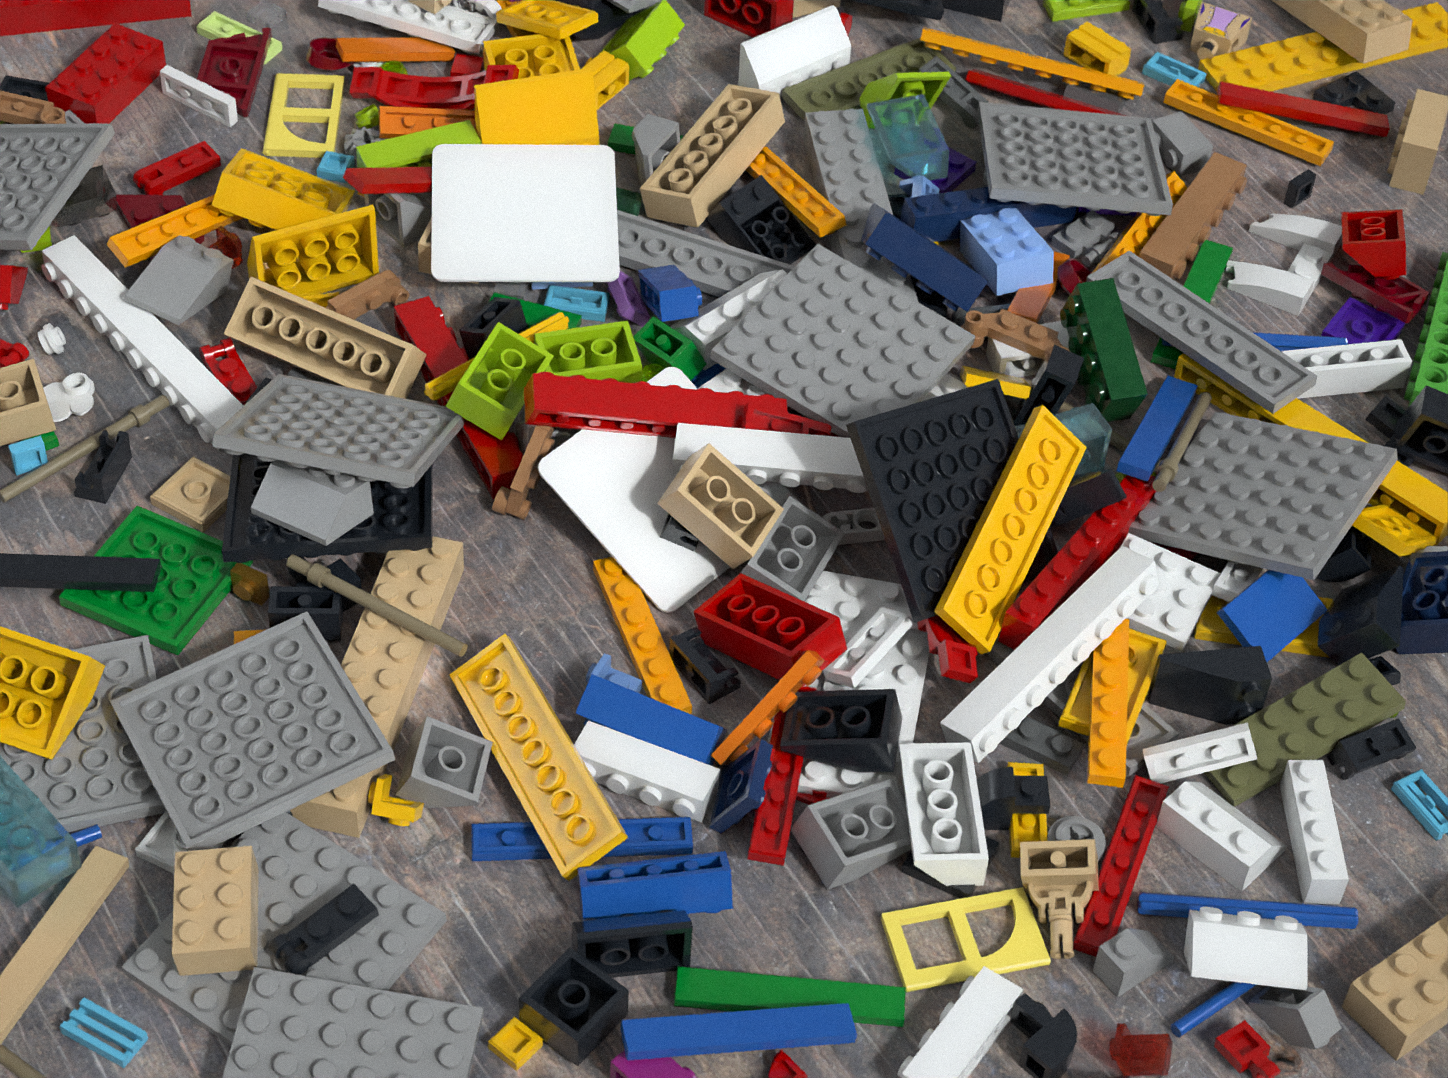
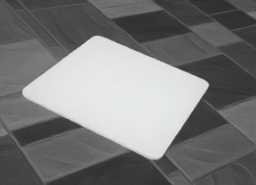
(524, 213)
(615, 491)

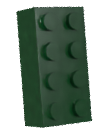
(1103, 339)

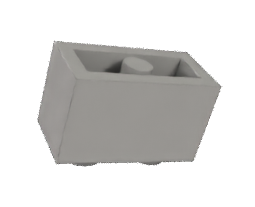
(1181, 144)

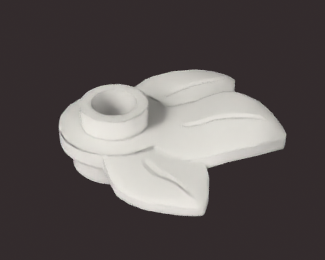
(70, 396)

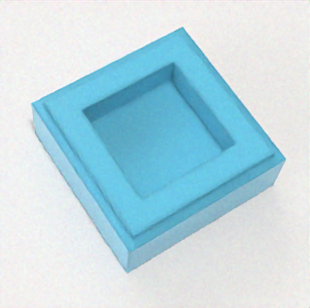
(334, 165)
(27, 455)

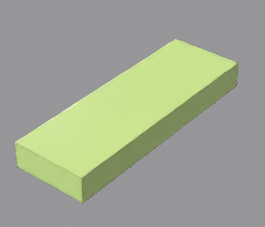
(220, 26)

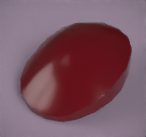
(324, 55)
(1071, 273)

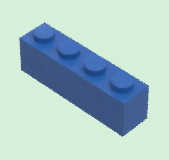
(649, 720)
(654, 885)

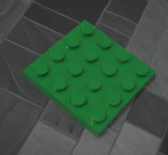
(187, 589)

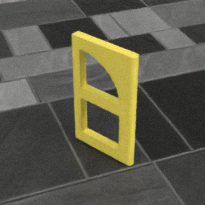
(279, 139)
(1021, 952)

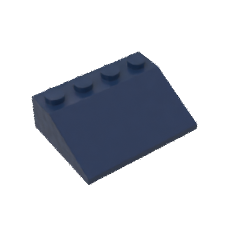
(922, 259)
(1425, 604)

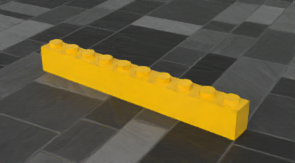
(1401, 488)

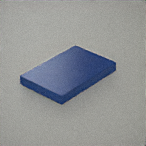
(1272, 612)

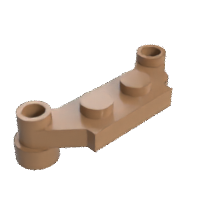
(28, 110)
(369, 295)
(1012, 331)
(527, 476)

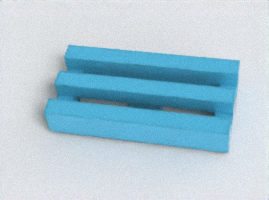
(1169, 70)
(588, 303)
(1424, 806)
(113, 1021)

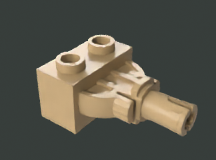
(1060, 879)

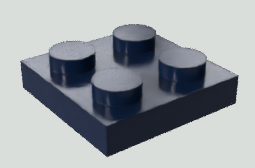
(741, 786)

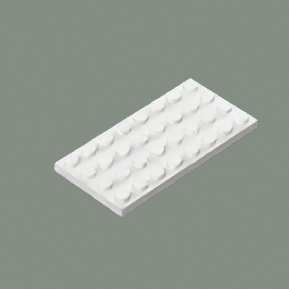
(902, 669)

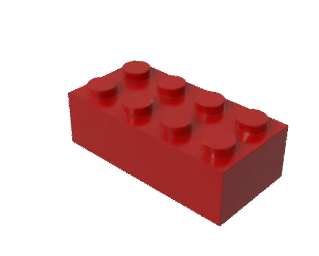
(108, 75)
(767, 627)

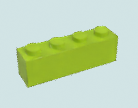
(414, 148)

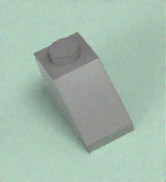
(1130, 959)
(1297, 1015)

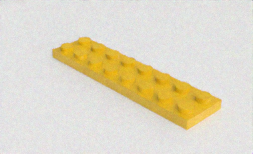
(1010, 530)
(538, 757)

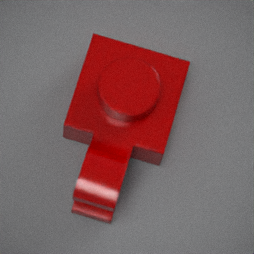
(1246, 1050)

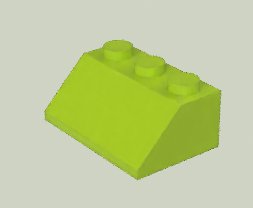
(645, 38)

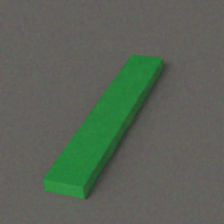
(1201, 281)
(754, 991)

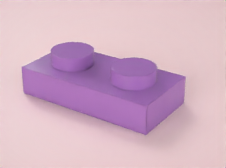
(628, 300)

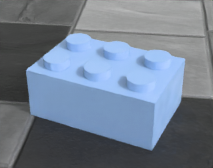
(1006, 251)

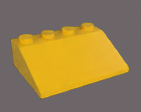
(531, 54)
(538, 110)
(276, 193)
(318, 253)
(42, 692)

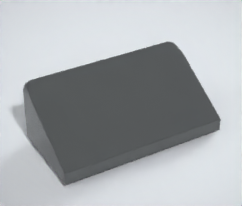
(1094, 97)

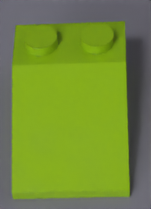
(903, 85)

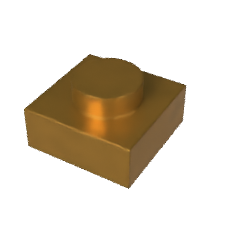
(249, 584)

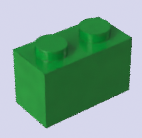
(668, 348)

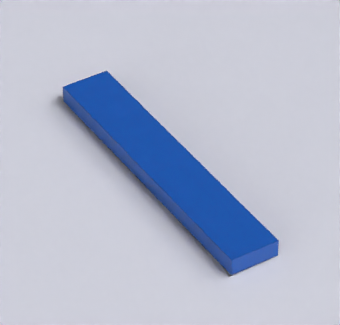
(1156, 428)
(523, 842)
(737, 1031)

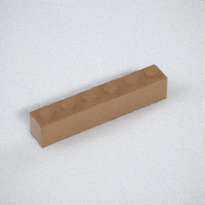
(1195, 215)

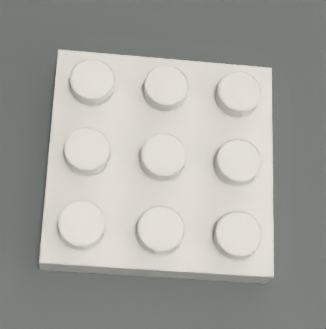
(1179, 598)

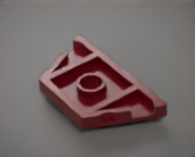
(236, 66)
(143, 208)
(1395, 296)

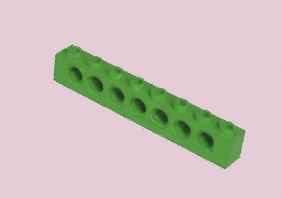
(1433, 354)

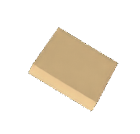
(194, 494)

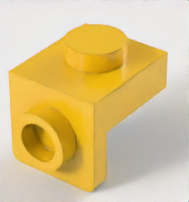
(397, 810)

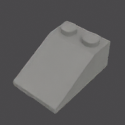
(181, 280)
(854, 832)

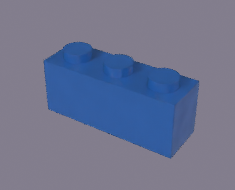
(669, 293)

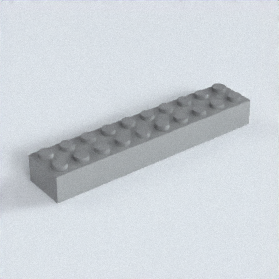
(851, 180)

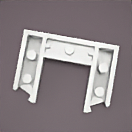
(1288, 289)

